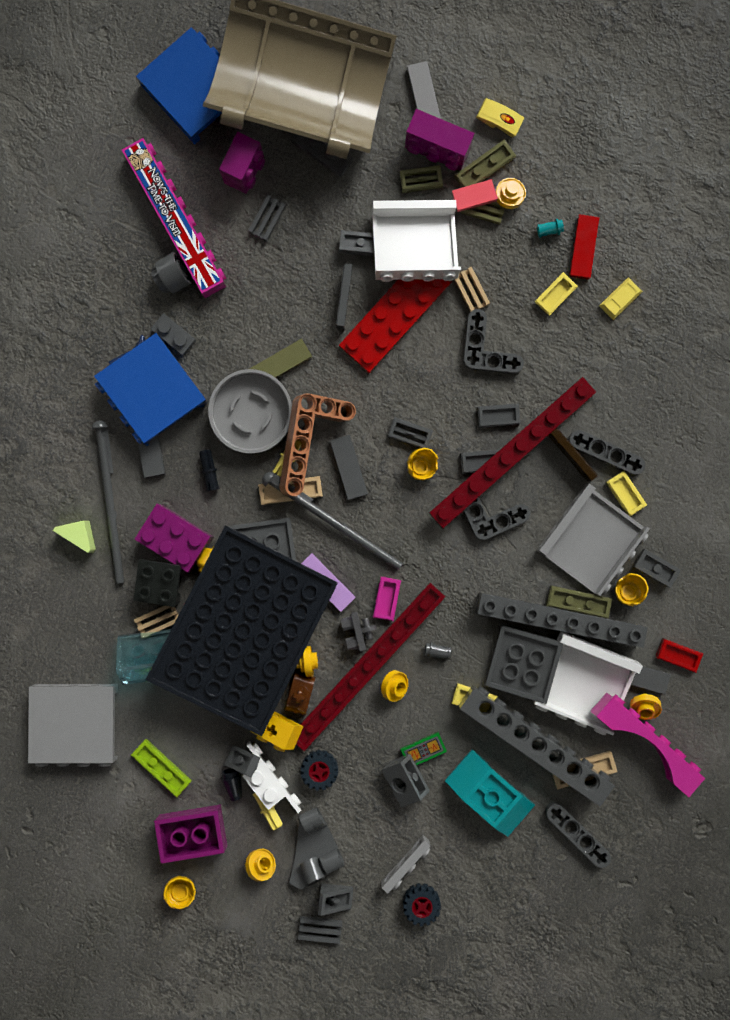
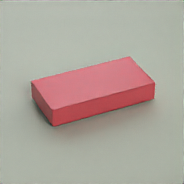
(474, 195)

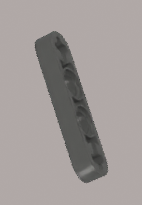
(607, 449)
(578, 834)

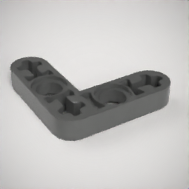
(483, 356)
(483, 520)

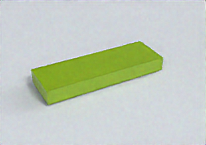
(161, 767)

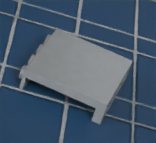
(593, 540)
(72, 724)

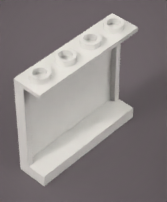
(415, 240)
(584, 678)

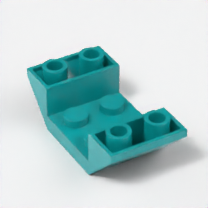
(489, 793)

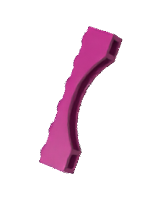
(677, 770)

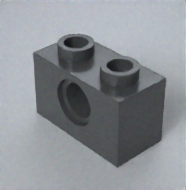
(405, 780)

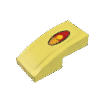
(500, 116)

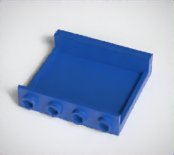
(181, 82)
(149, 389)

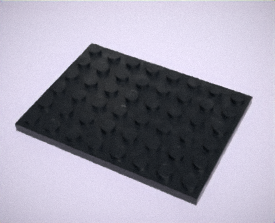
(242, 631)

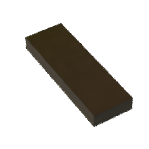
(572, 455)

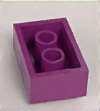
(438, 140)
(173, 537)
(190, 833)

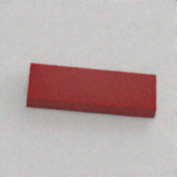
(584, 246)

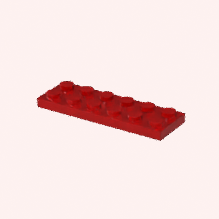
(391, 320)

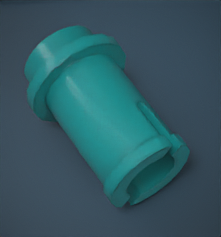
(550, 228)

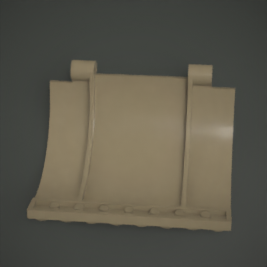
(301, 73)

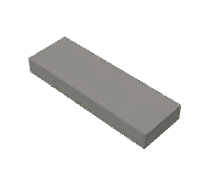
(423, 88)

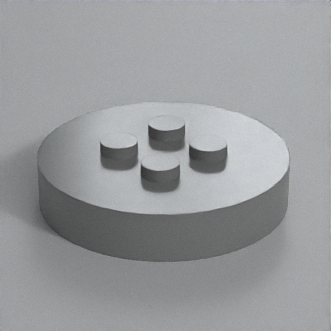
(250, 411)

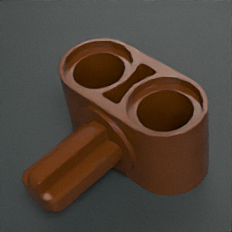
(300, 693)

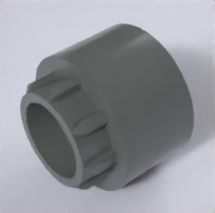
(171, 274)

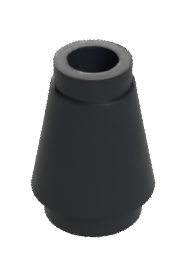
(232, 782)

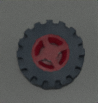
(321, 777)
(419, 911)

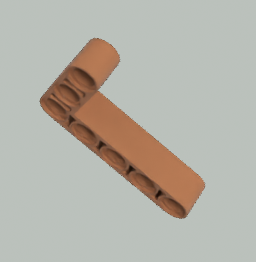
(304, 436)

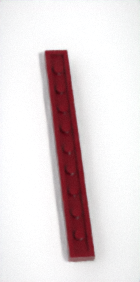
(512, 452)
(369, 664)

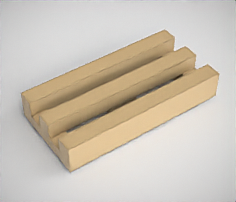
(463, 274)
(141, 627)

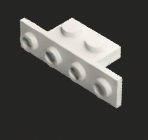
(267, 785)

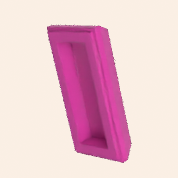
(387, 598)

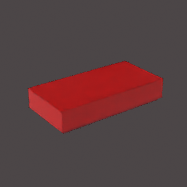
(679, 655)

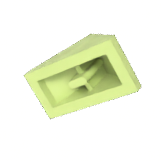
(79, 534)

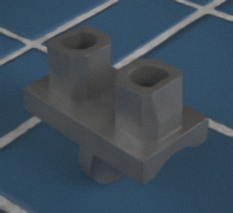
(357, 641)

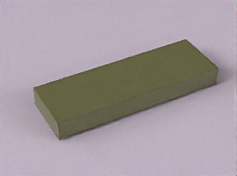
(486, 165)
(285, 359)
(579, 602)

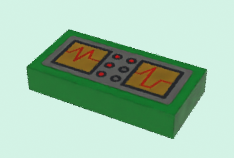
(425, 748)

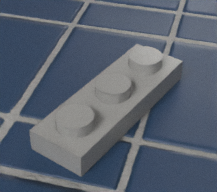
(406, 864)

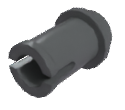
(437, 651)

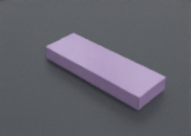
(341, 596)

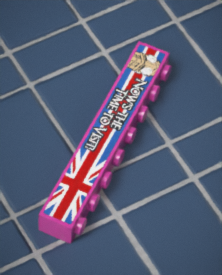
(176, 222)

